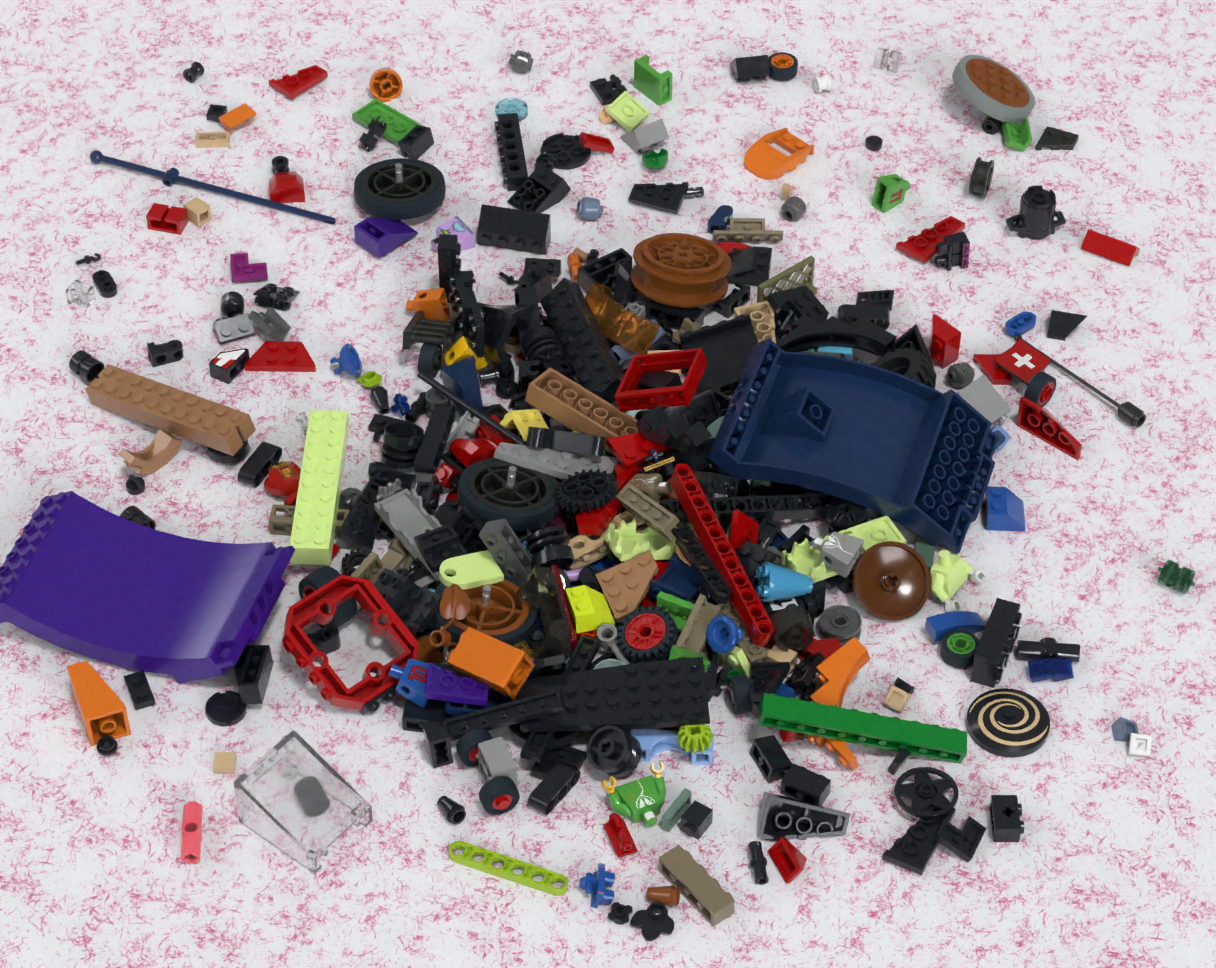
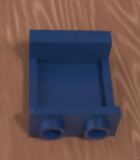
(677, 580)

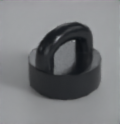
(135, 485)

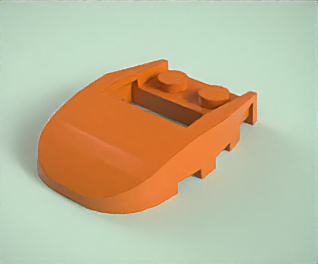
(770, 163)

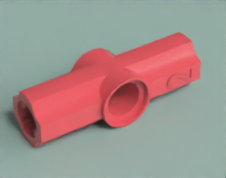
(191, 832)

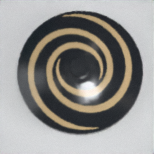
(1008, 723)

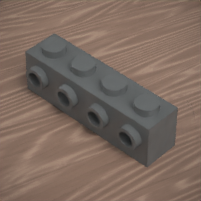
(507, 549)

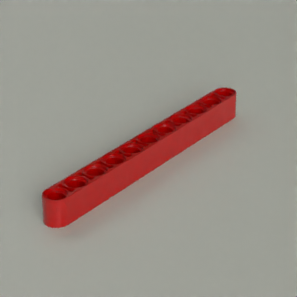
(722, 554)

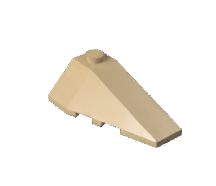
(761, 318)

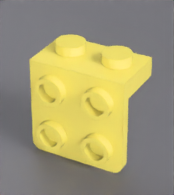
(523, 420)

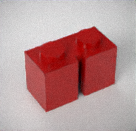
(167, 219)

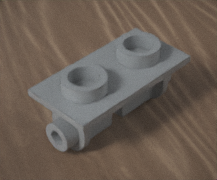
(466, 424)

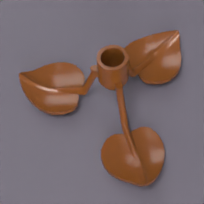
(453, 605)

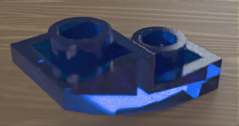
(1054, 668)

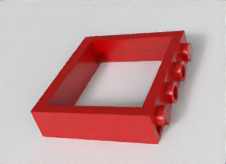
(631, 399)

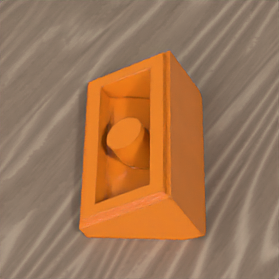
(237, 117)

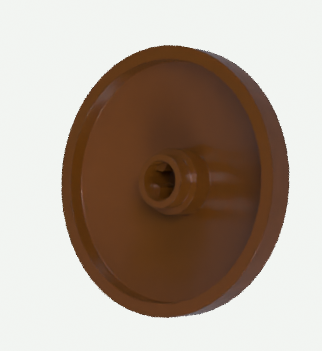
(891, 581)

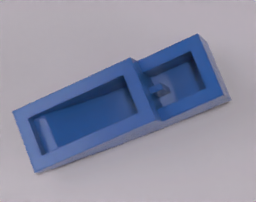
(941, 624)

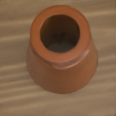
(665, 894)

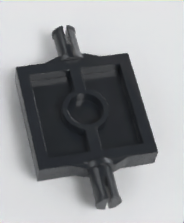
(755, 555)

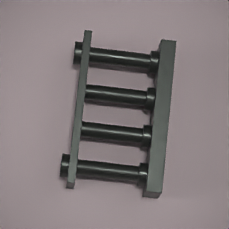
(430, 332)

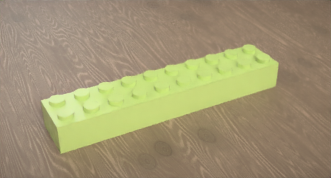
(319, 487)

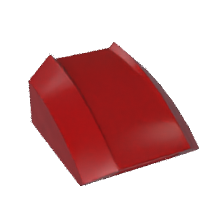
(286, 187)
(472, 450)

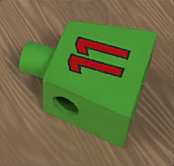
(889, 192)

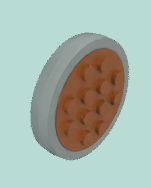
(993, 89)

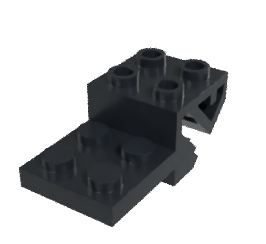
(409, 601)

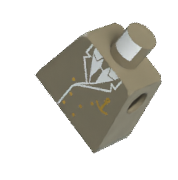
(651, 485)

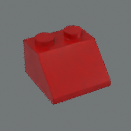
(943, 342)

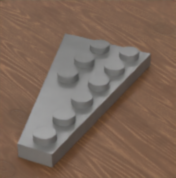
(552, 461)

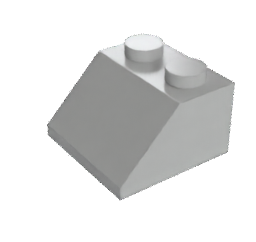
(646, 135)

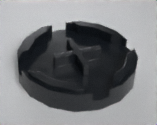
(225, 709)

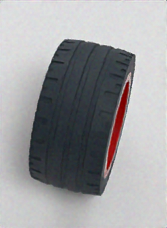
(316, 580)

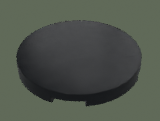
(566, 150)

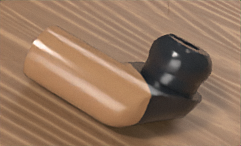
(586, 257)

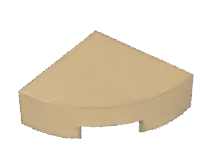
(786, 191)

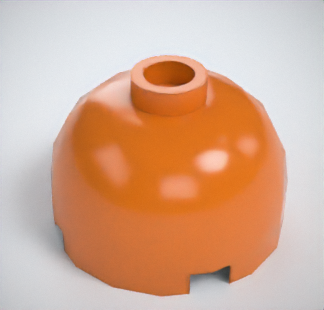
(385, 84)

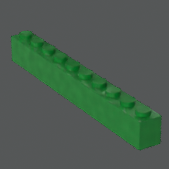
(862, 728)

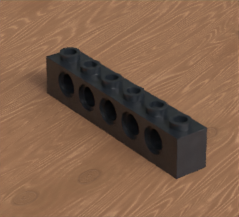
(511, 146)

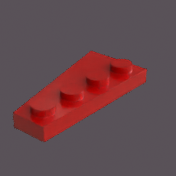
(923, 245)

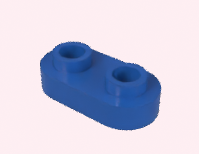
(1020, 323)

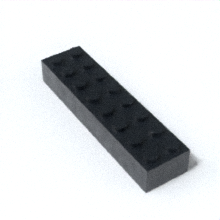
(583, 340)

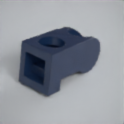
(720, 218)

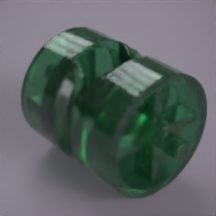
(1179, 577)

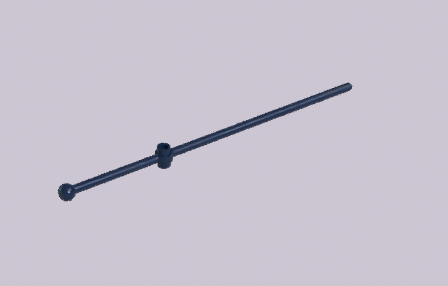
(171, 177)

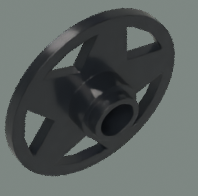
(926, 792)

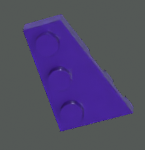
(449, 687)

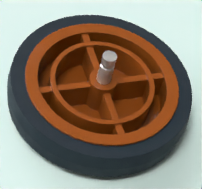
(493, 612)

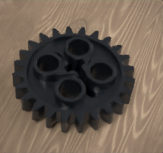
(586, 490)

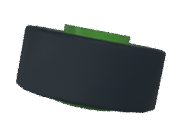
(959, 648)

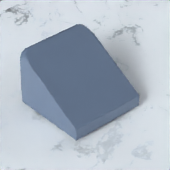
(1123, 728)

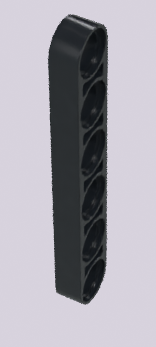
(701, 559)

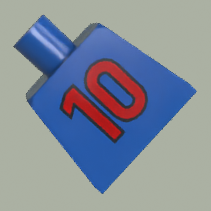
(412, 680)

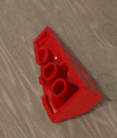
(1046, 427)

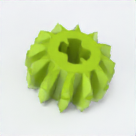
(695, 738)

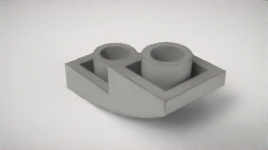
(638, 308)

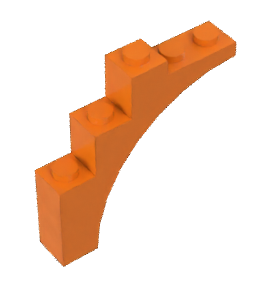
(836, 675)

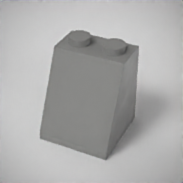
(986, 400)

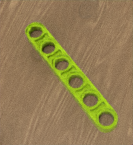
(509, 865)

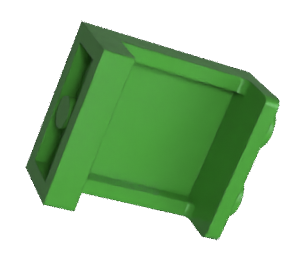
(652, 83)

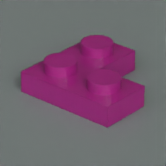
(243, 271)

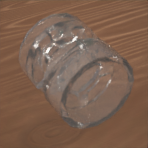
(881, 60)

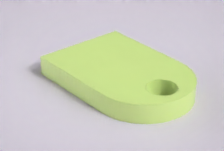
(470, 570)

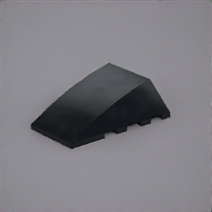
(498, 325)

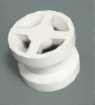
(822, 83)

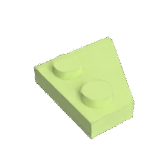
(737, 660)

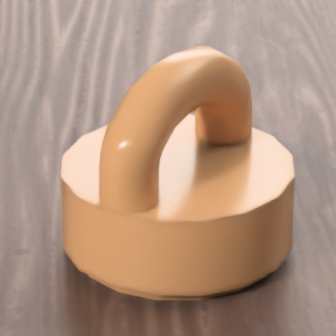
(604, 117)

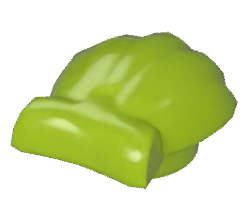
(370, 379)

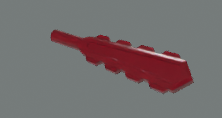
(555, 569)

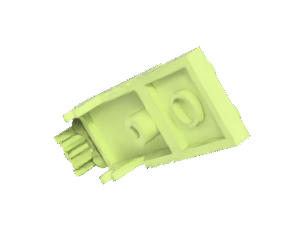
(629, 543)
(806, 558)

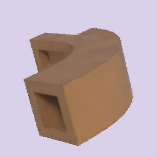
(154, 456)

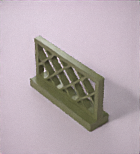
(784, 277)

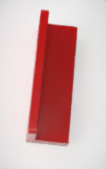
(1109, 247)

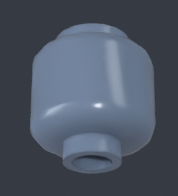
(589, 208)

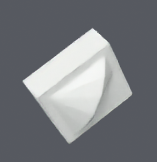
(1140, 745)

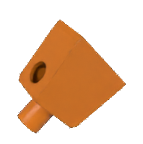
(432, 302)

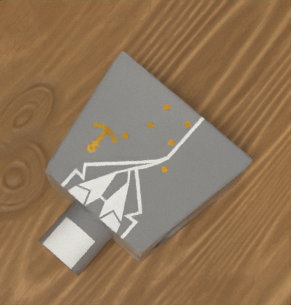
(839, 552)

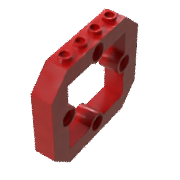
(324, 677)

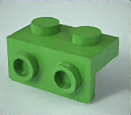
(1017, 135)
(676, 607)

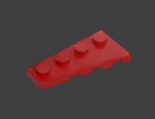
(633, 448)

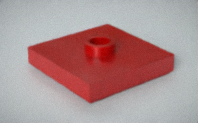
(742, 529)

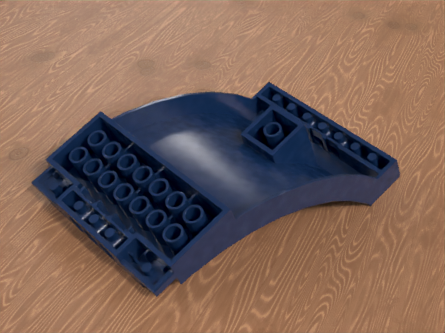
(859, 438)

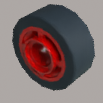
(1041, 388)

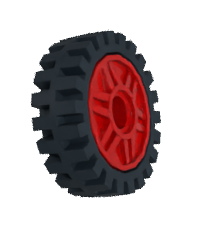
(634, 633)

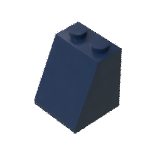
(464, 382)

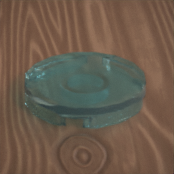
(512, 106)

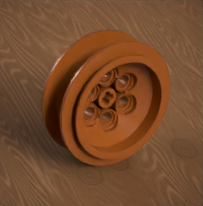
(680, 270)

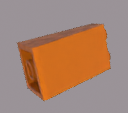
(491, 662)
(97, 704)

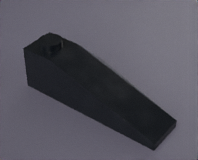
(798, 819)

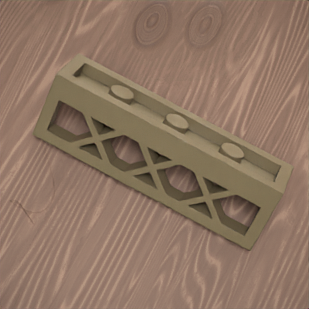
(648, 511)
(283, 524)
(694, 632)

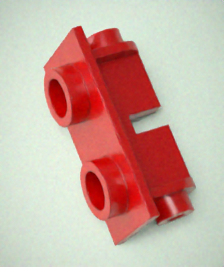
(619, 836)

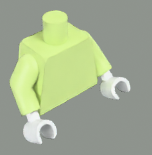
(949, 575)

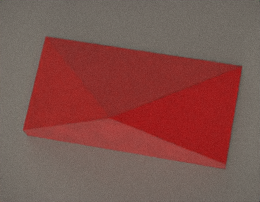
(787, 859)

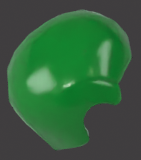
(655, 160)

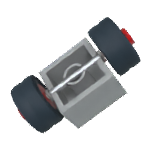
(496, 768)

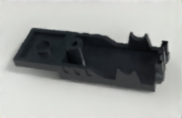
(466, 309)

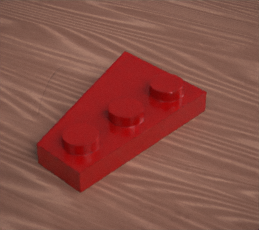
(296, 84)

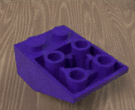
(382, 234)

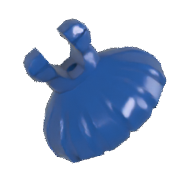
(348, 361)
(723, 634)

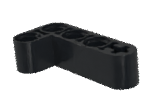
(565, 441)

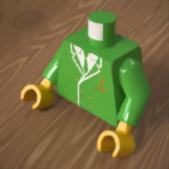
(639, 798)

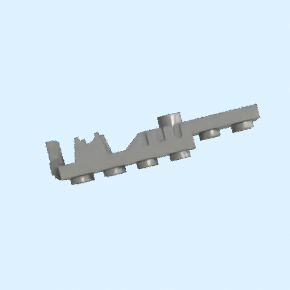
(405, 517)

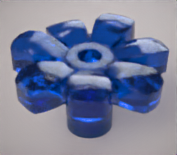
(400, 404)

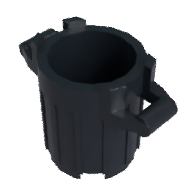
(1036, 214)

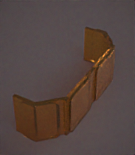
(618, 322)

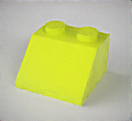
(588, 608)

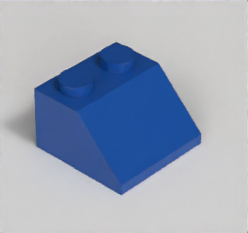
(1003, 510)

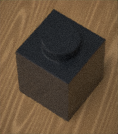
(696, 820)

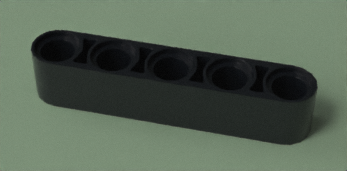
(434, 439)

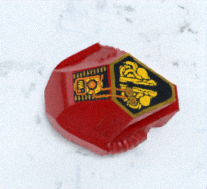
(283, 479)

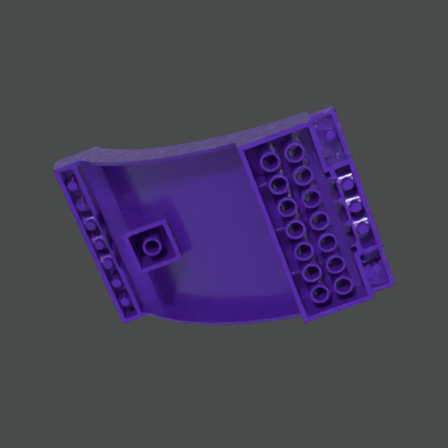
(137, 591)

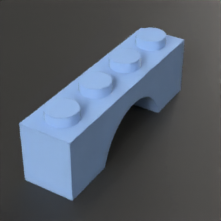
(655, 741)

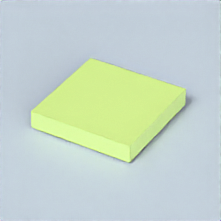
(627, 111)

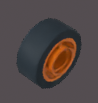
(782, 66)

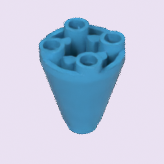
(780, 583)

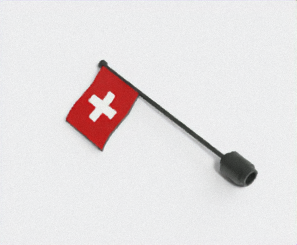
(1026, 361)

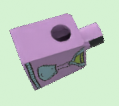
(457, 227)

